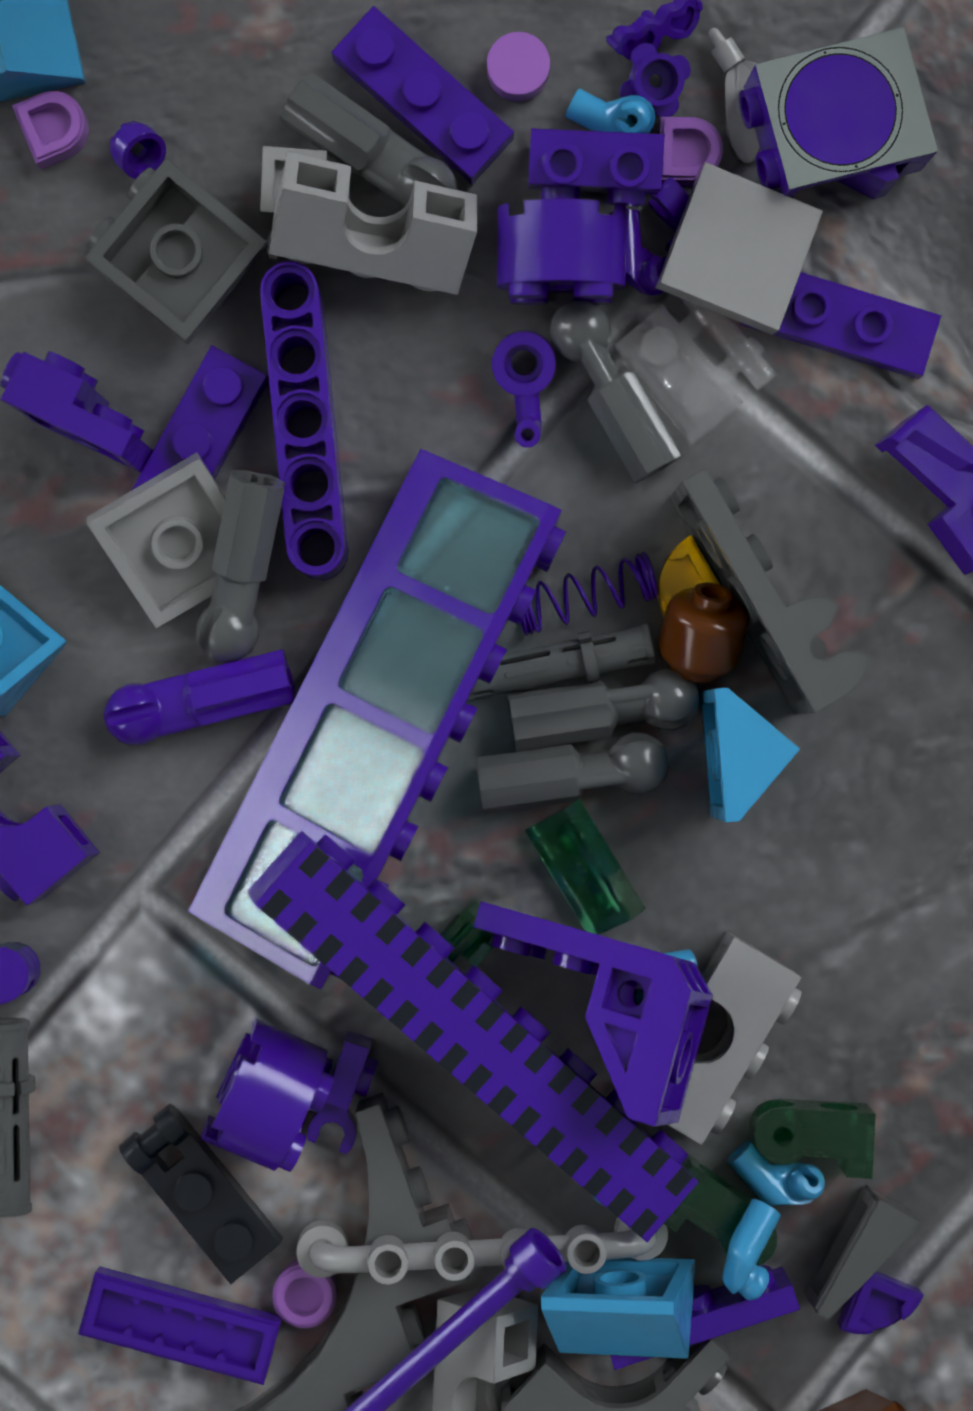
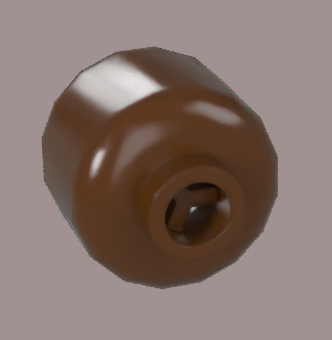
(703, 632)

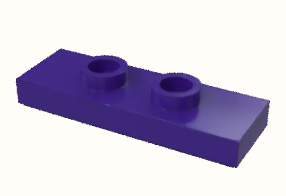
(859, 326)
(180, 1325)

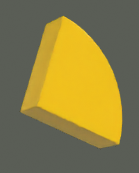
(683, 570)

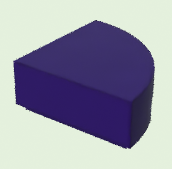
(879, 1305)

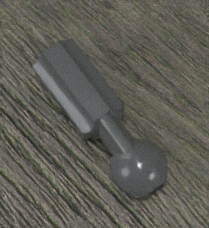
(360, 140)
(618, 398)
(241, 561)
(594, 710)
(561, 774)

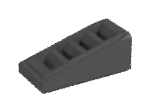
(863, 1243)

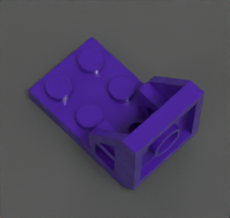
(644, 1045)

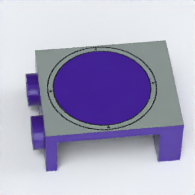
(838, 113)

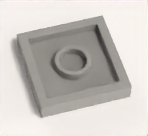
(739, 249)
(165, 538)

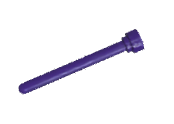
(531, 1265)

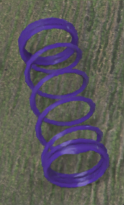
(643, 572)

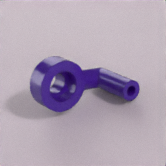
(525, 386)

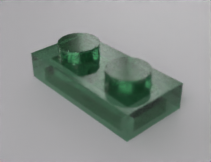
(585, 869)

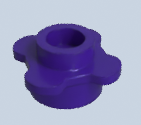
(672, 74)

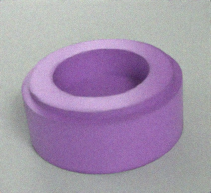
(518, 66)
(302, 1298)

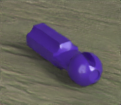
(199, 698)

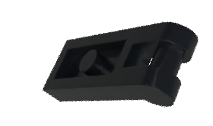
(202, 1194)

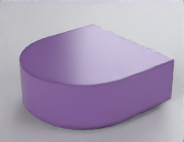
(52, 126)
(687, 147)

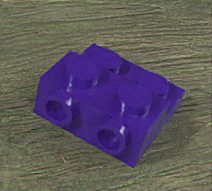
(596, 161)
(66, 402)

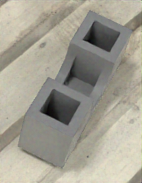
(417, 246)
(753, 996)
(491, 1354)

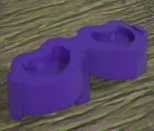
(671, 19)

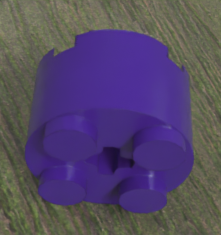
(561, 250)
(268, 1097)

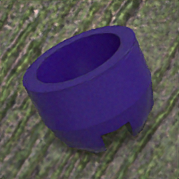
(126, 137)

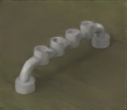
(325, 1251)

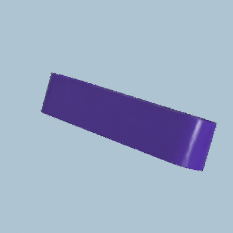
(294, 393)

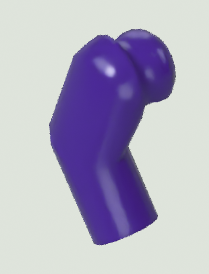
(641, 265)

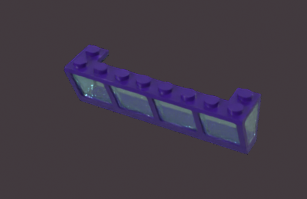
(385, 691)

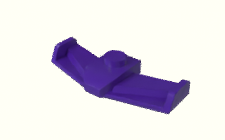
(945, 466)

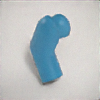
(624, 114)
(774, 1182)
(745, 1248)

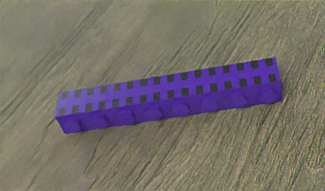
(470, 1034)

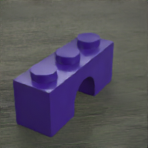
(41, 851)

